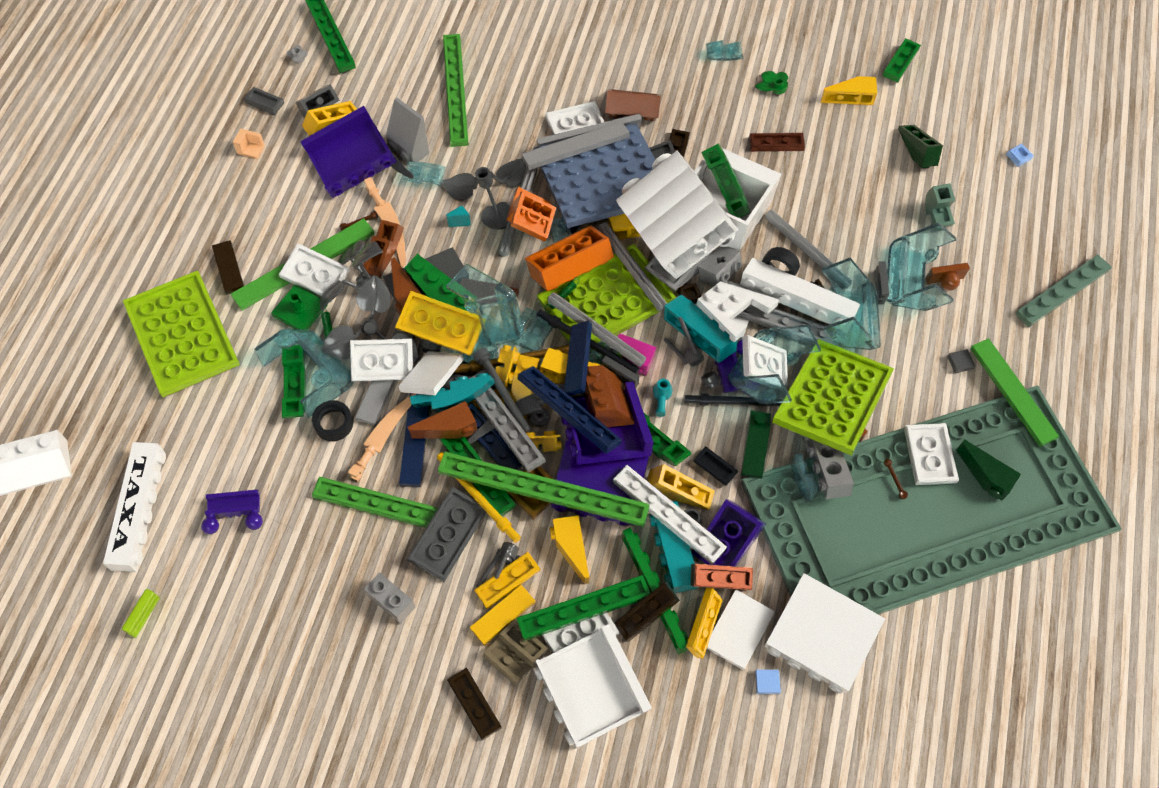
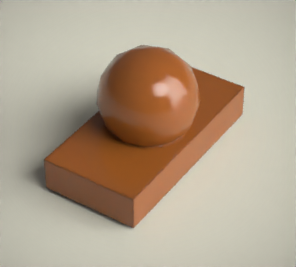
(948, 275)

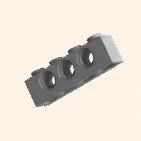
(831, 469)

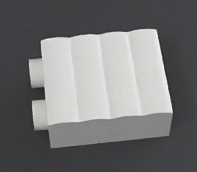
(758, 187)
(675, 214)

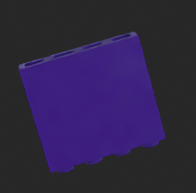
(348, 152)
(635, 438)
(597, 477)

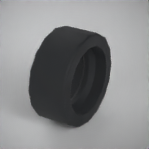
(785, 256)
(327, 407)

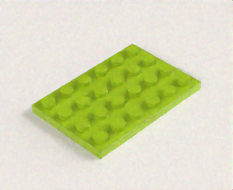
(610, 296)
(180, 333)
(834, 397)

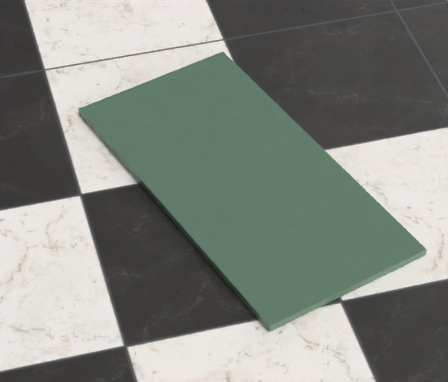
(942, 534)

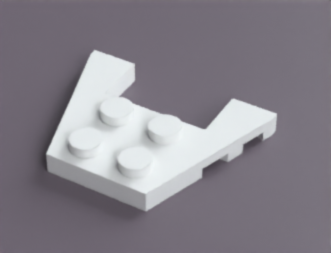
(727, 301)

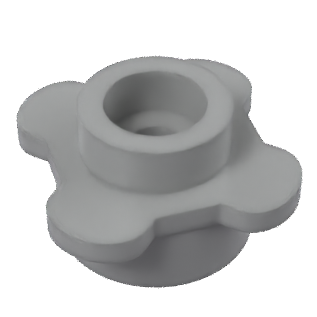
(297, 54)

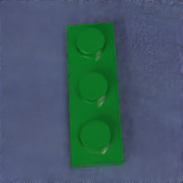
(901, 60)

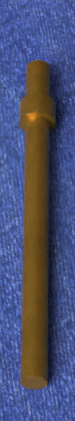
(474, 367)

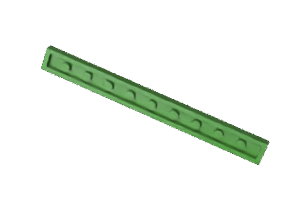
(544, 489)

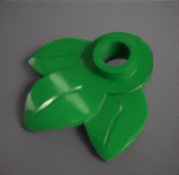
(773, 82)

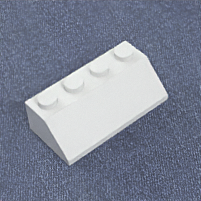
(33, 462)

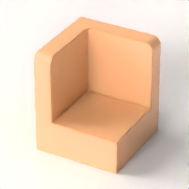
(248, 143)

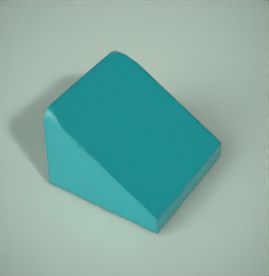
(458, 217)

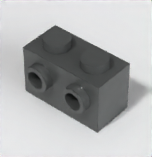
(320, 98)

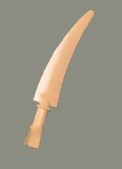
(386, 213)
(379, 437)

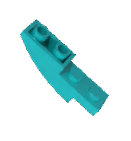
(460, 391)

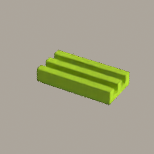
(140, 613)

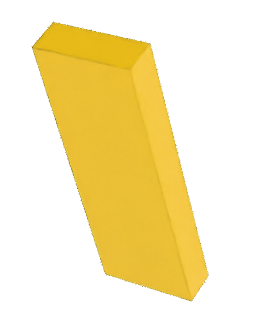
(509, 579)
(502, 615)
(704, 623)

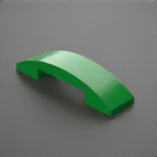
(726, 180)
(294, 381)
(665, 448)

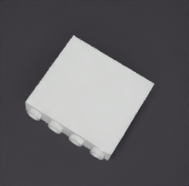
(824, 634)
(591, 687)

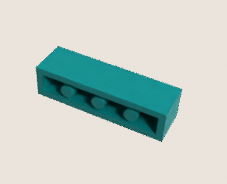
(703, 330)
(674, 556)

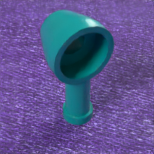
(662, 395)

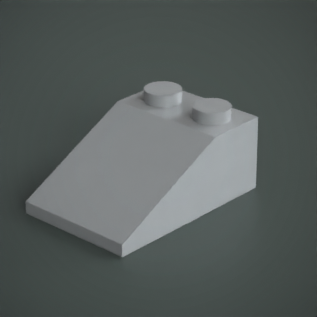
(407, 133)
(659, 272)

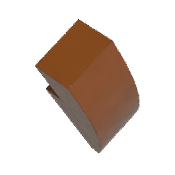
(387, 239)

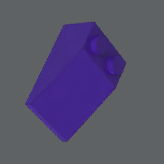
(736, 530)

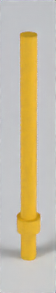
(503, 523)

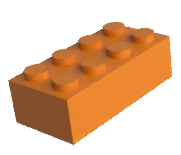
(569, 258)

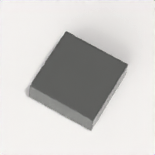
(961, 361)

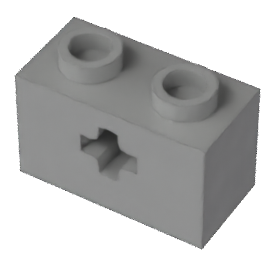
(720, 265)
(389, 598)

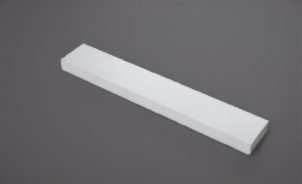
(670, 514)

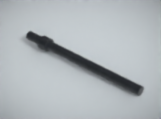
(556, 322)
(704, 399)

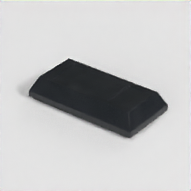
(715, 466)

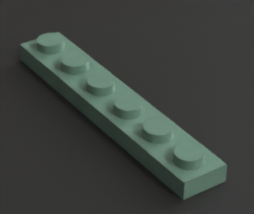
(1063, 290)

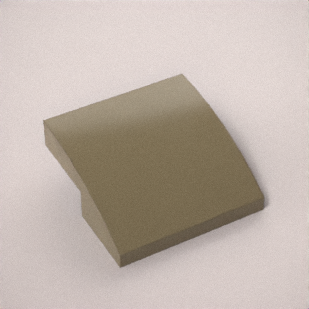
(512, 654)

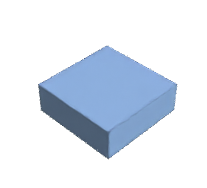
(1020, 155)
(767, 682)

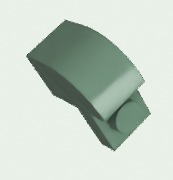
(938, 204)

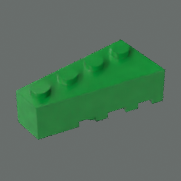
(432, 282)

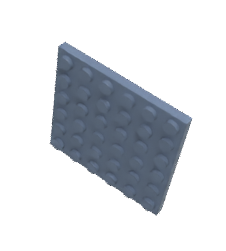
(593, 180)

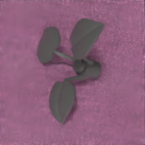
(462, 186)
(365, 254)
(370, 297)

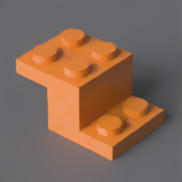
(531, 214)

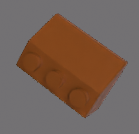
(632, 103)
(607, 397)

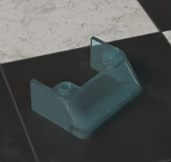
(907, 268)
(493, 304)
(864, 329)
(329, 380)
(770, 388)

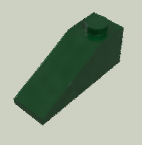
(921, 146)
(756, 444)
(989, 472)

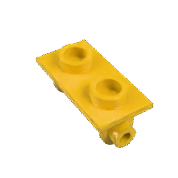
(508, 358)
(548, 441)

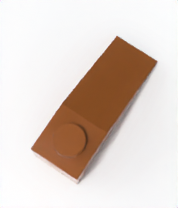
(402, 285)
(448, 424)

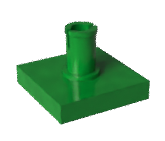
(298, 308)

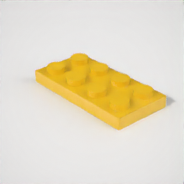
(440, 323)

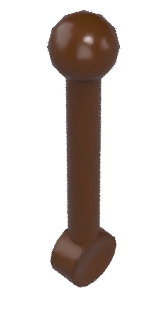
(373, 215)
(903, 494)

